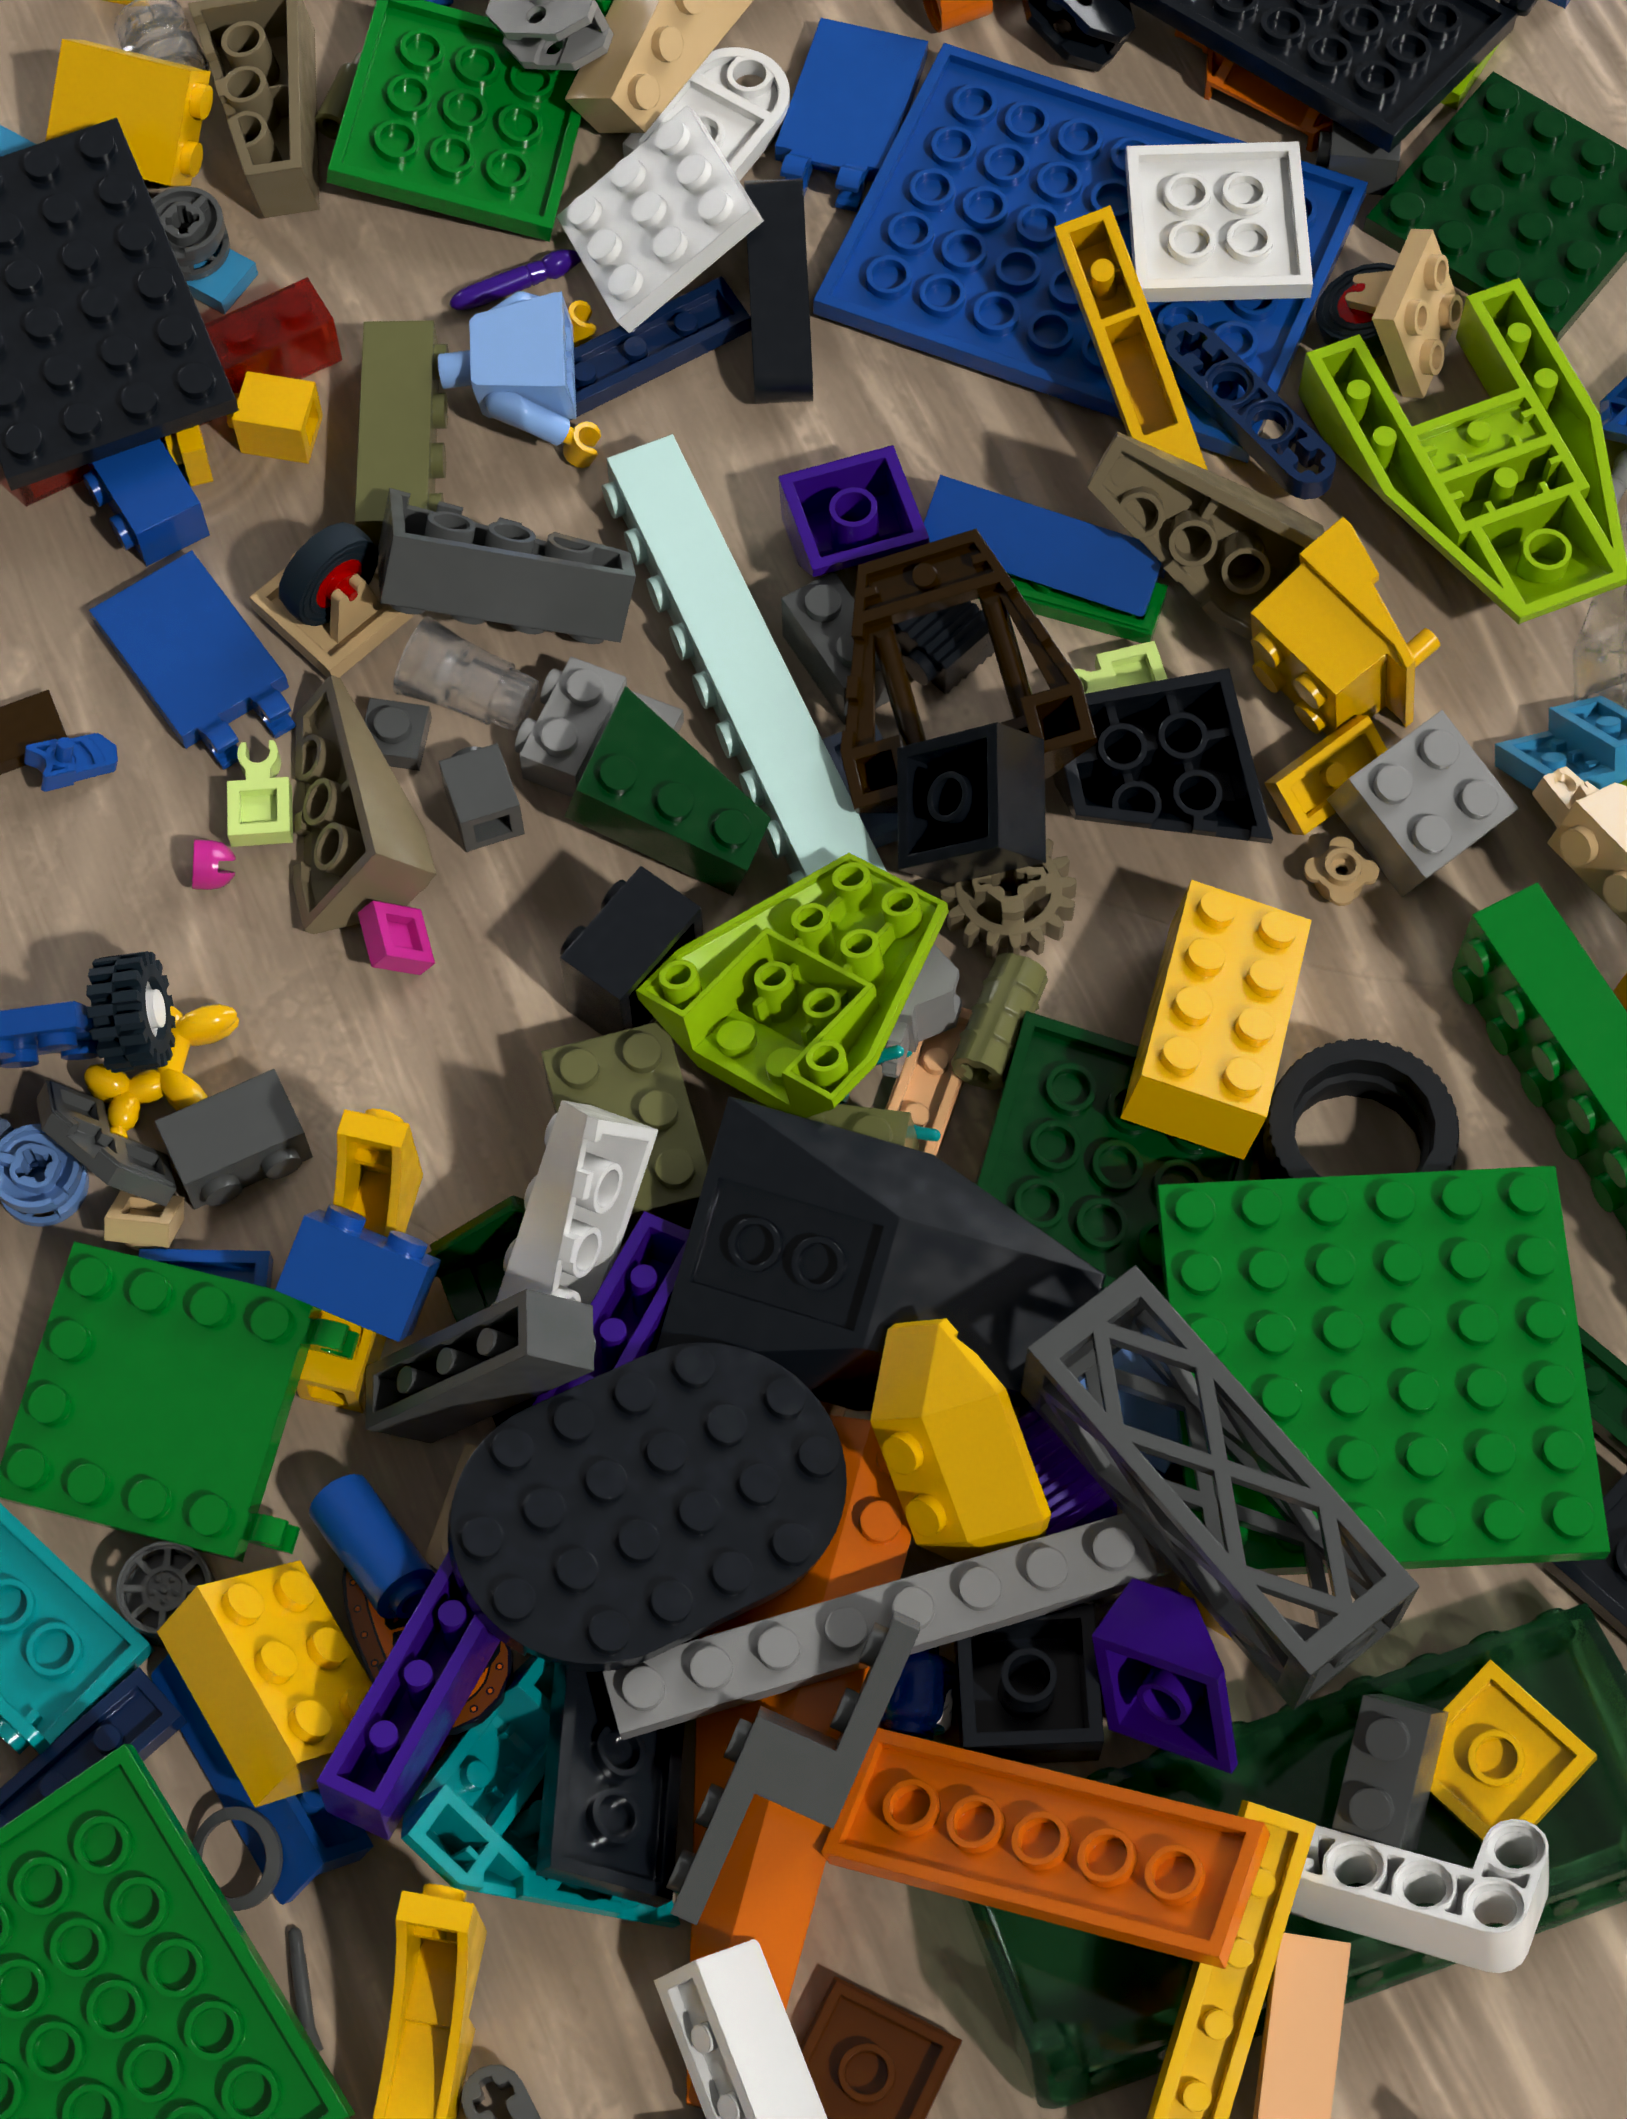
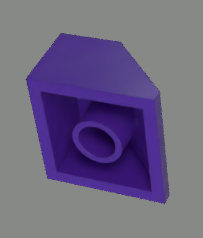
(850, 511)
(1164, 1676)

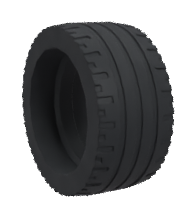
(1362, 1071)

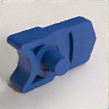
(71, 759)

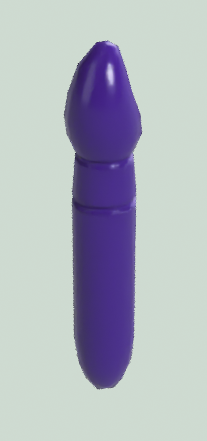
(504, 284)

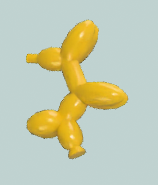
(195, 1028)

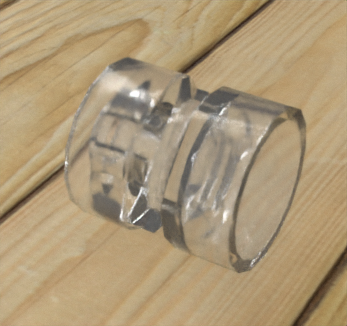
(159, 31)

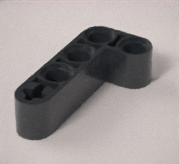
(779, 293)

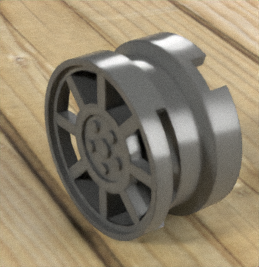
(194, 229)
(158, 1585)

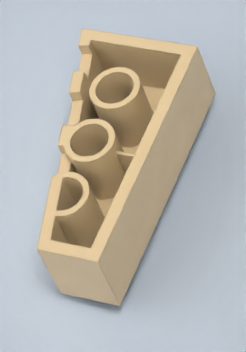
(649, 59)

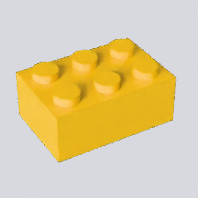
(268, 1675)

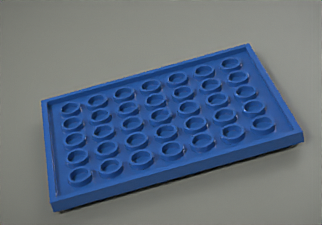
(966, 254)

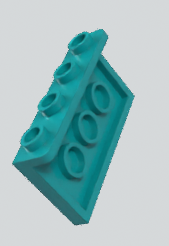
(56, 1642)

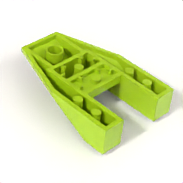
(1502, 486)

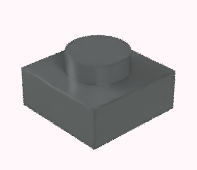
(399, 731)

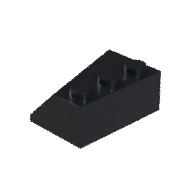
(1169, 761)

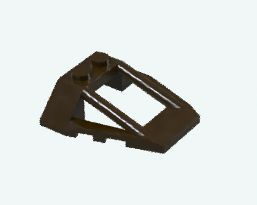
(929, 581)

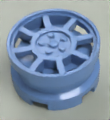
(39, 1177)

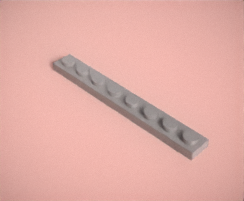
(830, 1635)

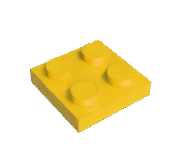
(1504, 1755)

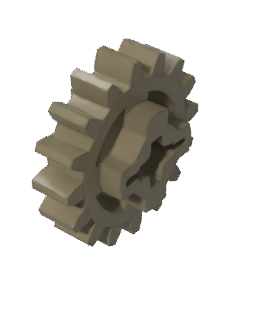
(1003, 919)

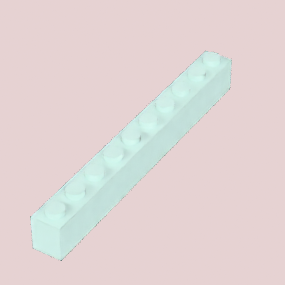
(734, 660)

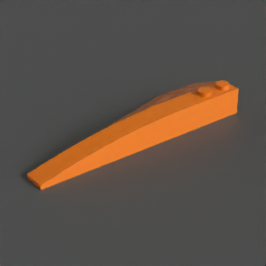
(777, 1856)

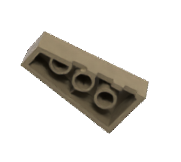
(267, 87)

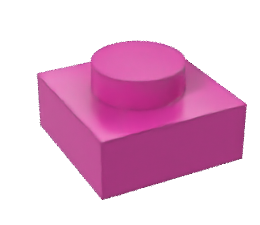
(396, 938)

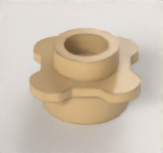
(1335, 887)

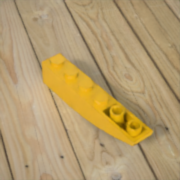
(1125, 335)

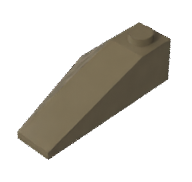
(1203, 528)
(354, 818)

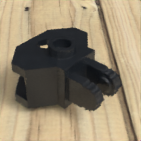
(1087, 28)

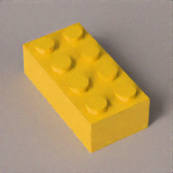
(1217, 1020)

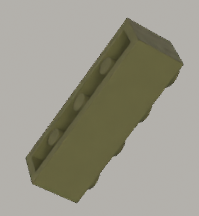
(399, 419)

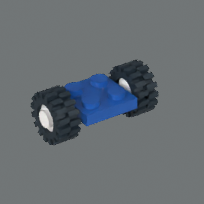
(124, 1024)

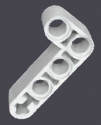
(1462, 1896)

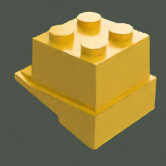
(1333, 639)

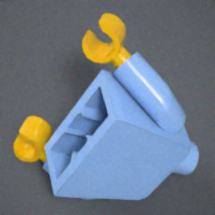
(526, 368)

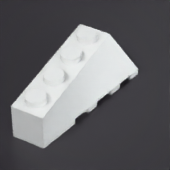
(578, 1203)

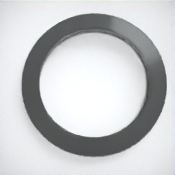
(272, 1847)

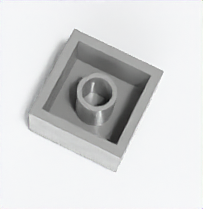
(1422, 803)

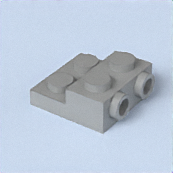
(572, 721)

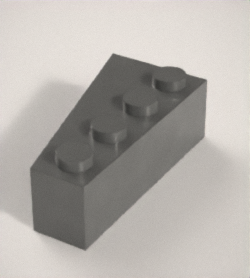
(501, 573)

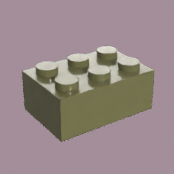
(640, 1080)

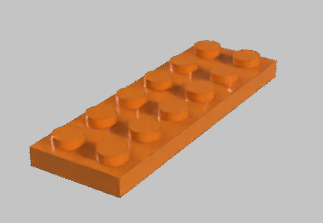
(1050, 1846)

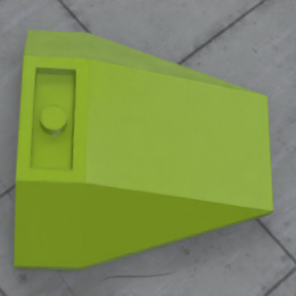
(800, 986)

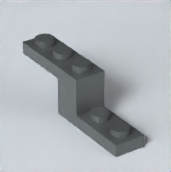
(793, 1765)

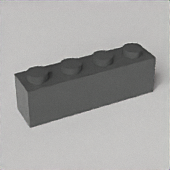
(480, 1366)

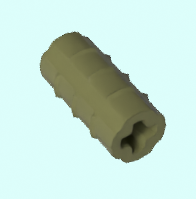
(996, 1018)

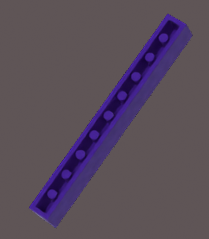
(444, 1642)

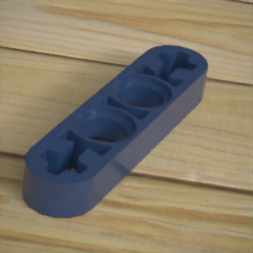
(1255, 405)

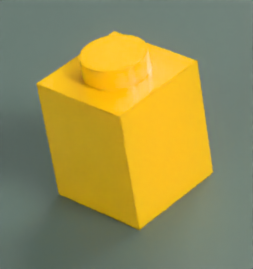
(277, 417)

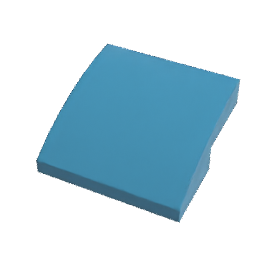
(1581, 735)

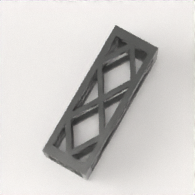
(1090, 1423)

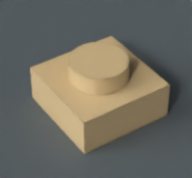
(143, 1222)

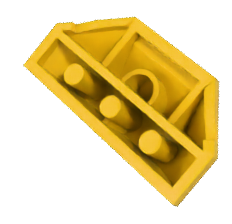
(954, 1445)

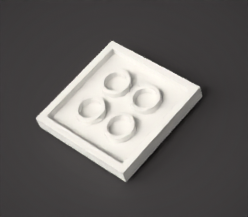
(659, 219)
(1218, 221)

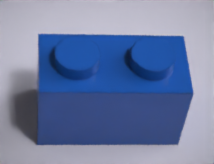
(149, 501)
(359, 1272)

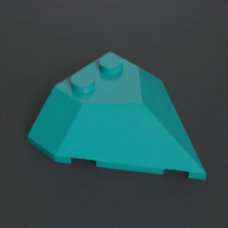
(483, 1808)

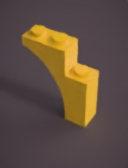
(379, 1180)
(433, 1992)

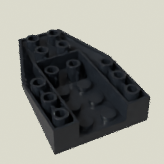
(834, 1236)

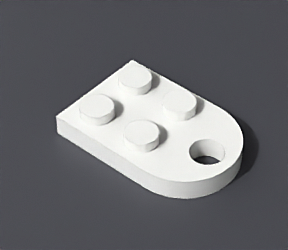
(736, 116)

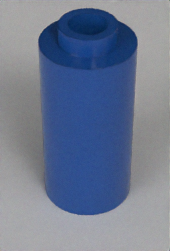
(371, 1545)

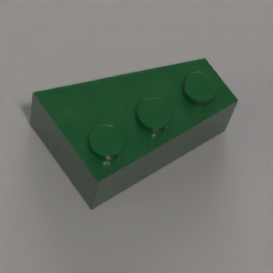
(667, 799)

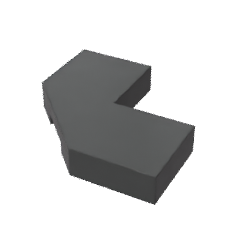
(83, 1130)

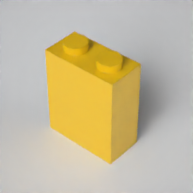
(152, 98)

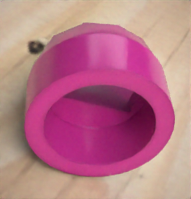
(205, 865)

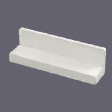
(738, 2038)

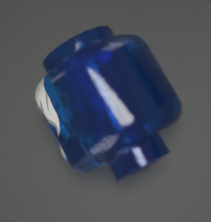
(923, 1697)

